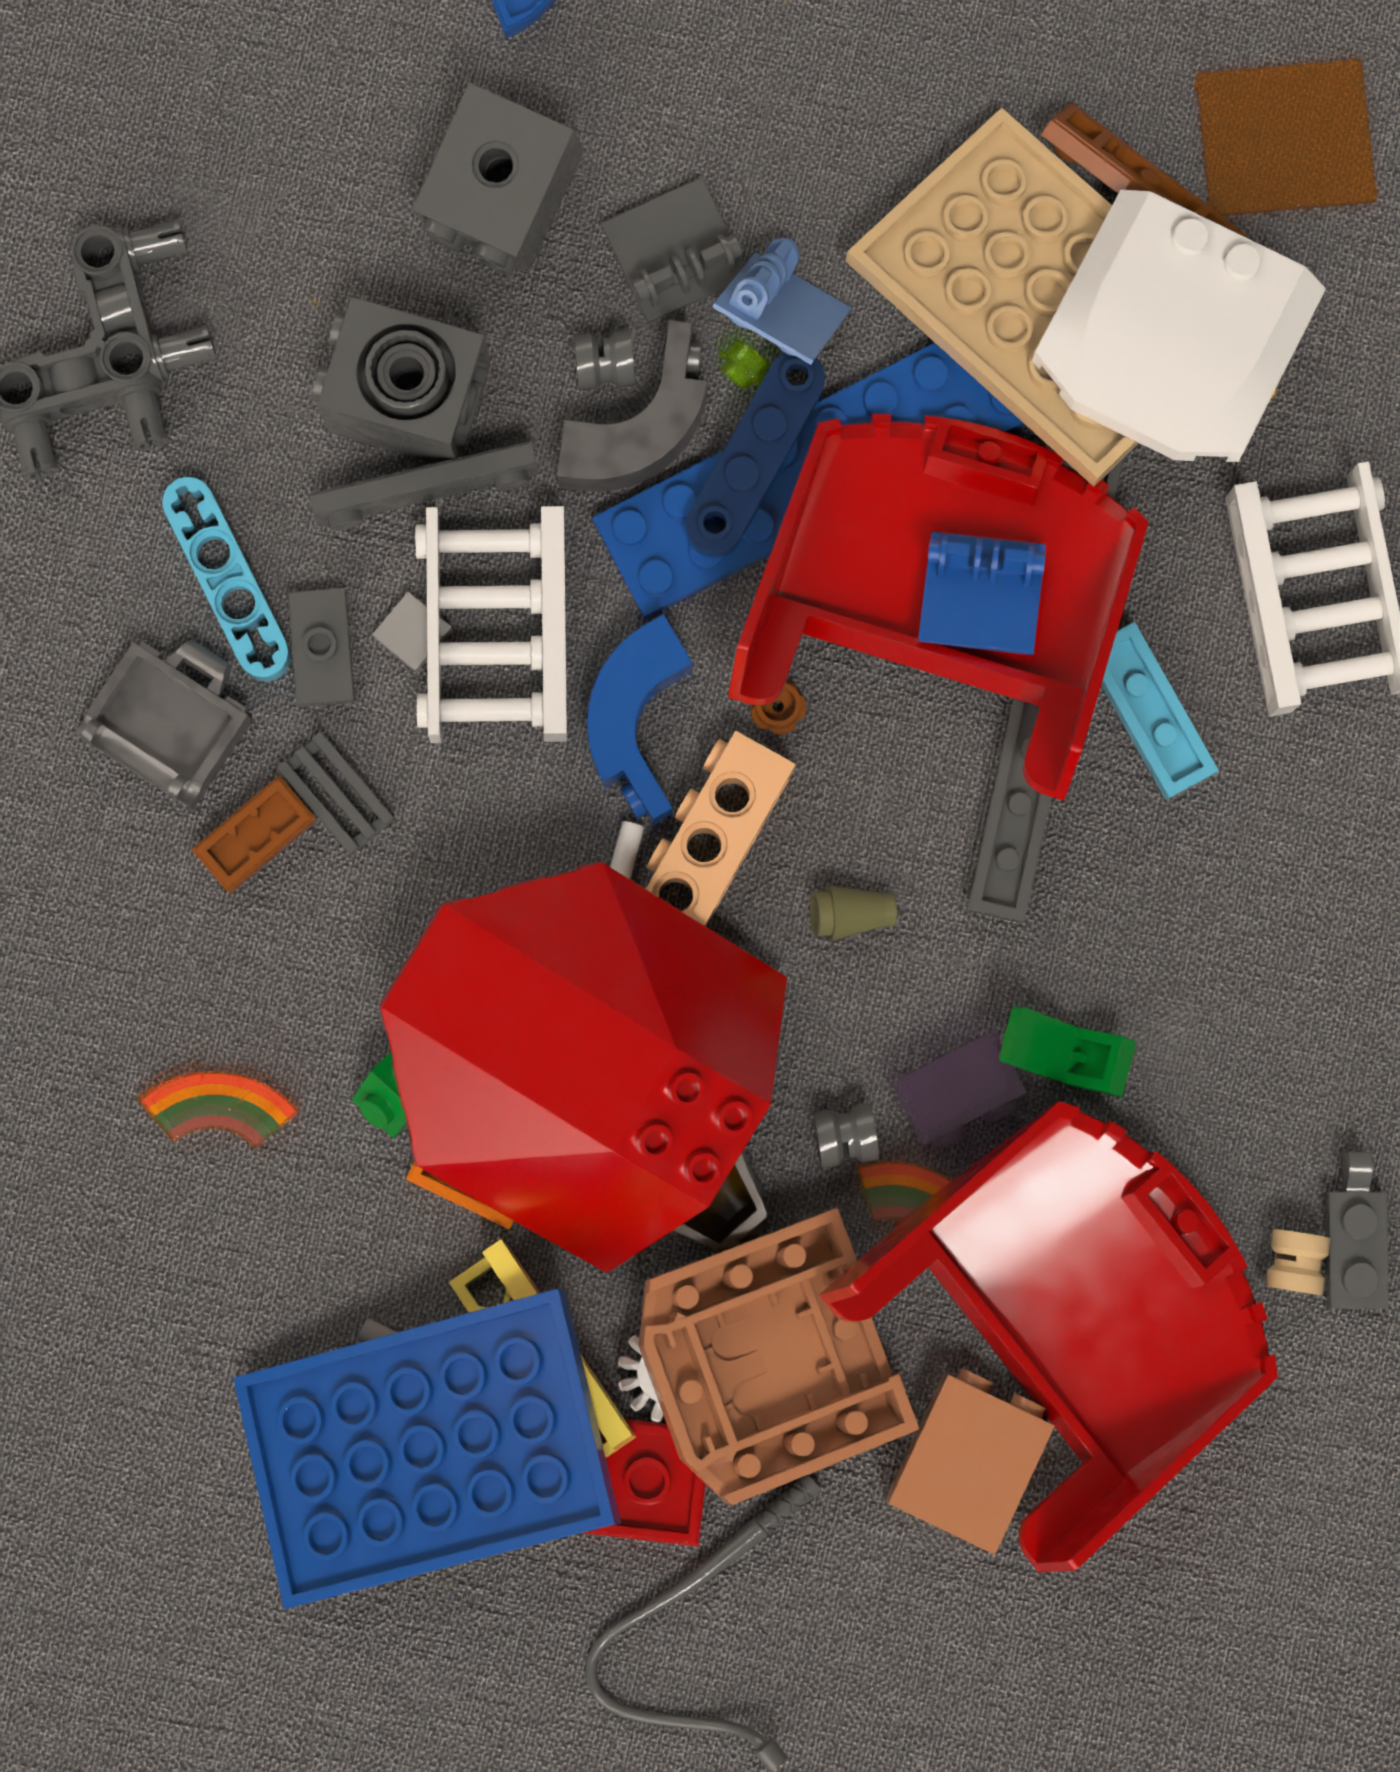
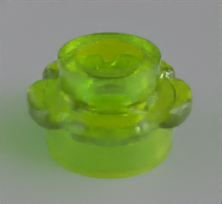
(743, 365)

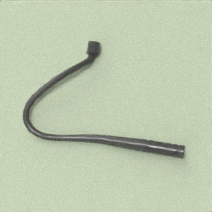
(745, 1539)

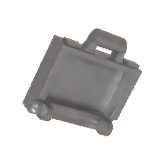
(165, 721)

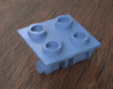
(781, 304)

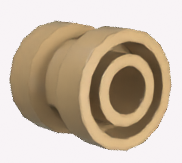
(1297, 1262)

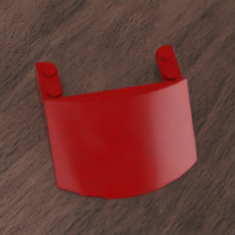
(857, 563)
(1101, 1298)

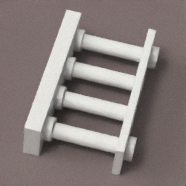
(1266, 570)
(543, 652)

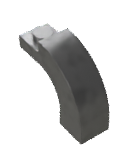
(632, 451)

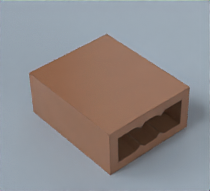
(970, 1460)

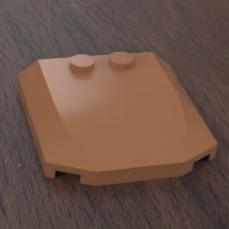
(759, 1366)

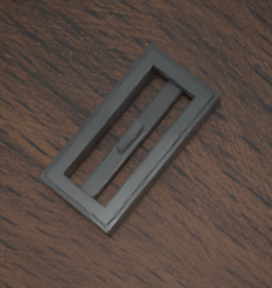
(304, 756)

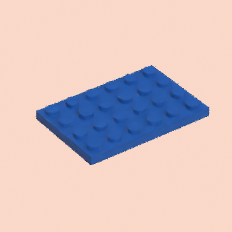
(426, 1449)

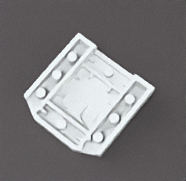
(1176, 329)

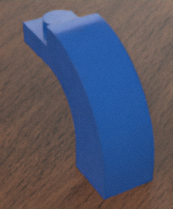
(627, 682)

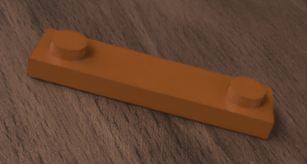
(1115, 163)

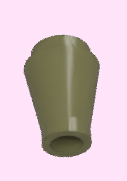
(850, 911)

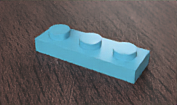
(1154, 715)

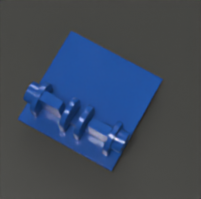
(982, 593)

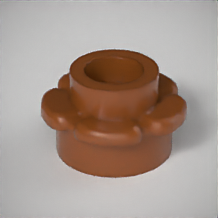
(783, 721)

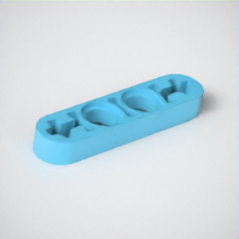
(222, 581)

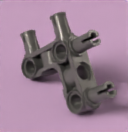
(88, 375)

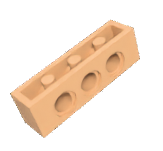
(763, 778)

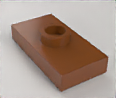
(254, 835)

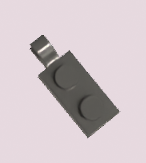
(1358, 1237)

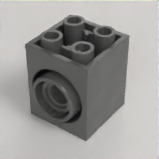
(506, 218)
(380, 354)

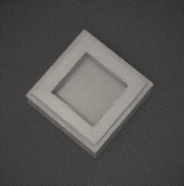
(406, 632)

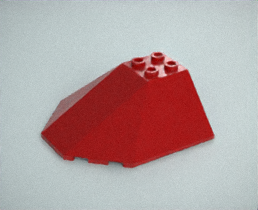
(582, 1057)

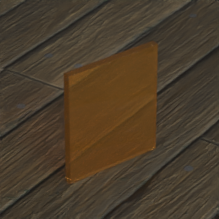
(1285, 138)

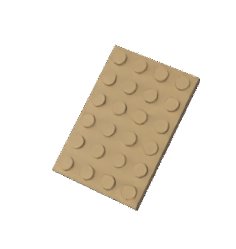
(983, 268)

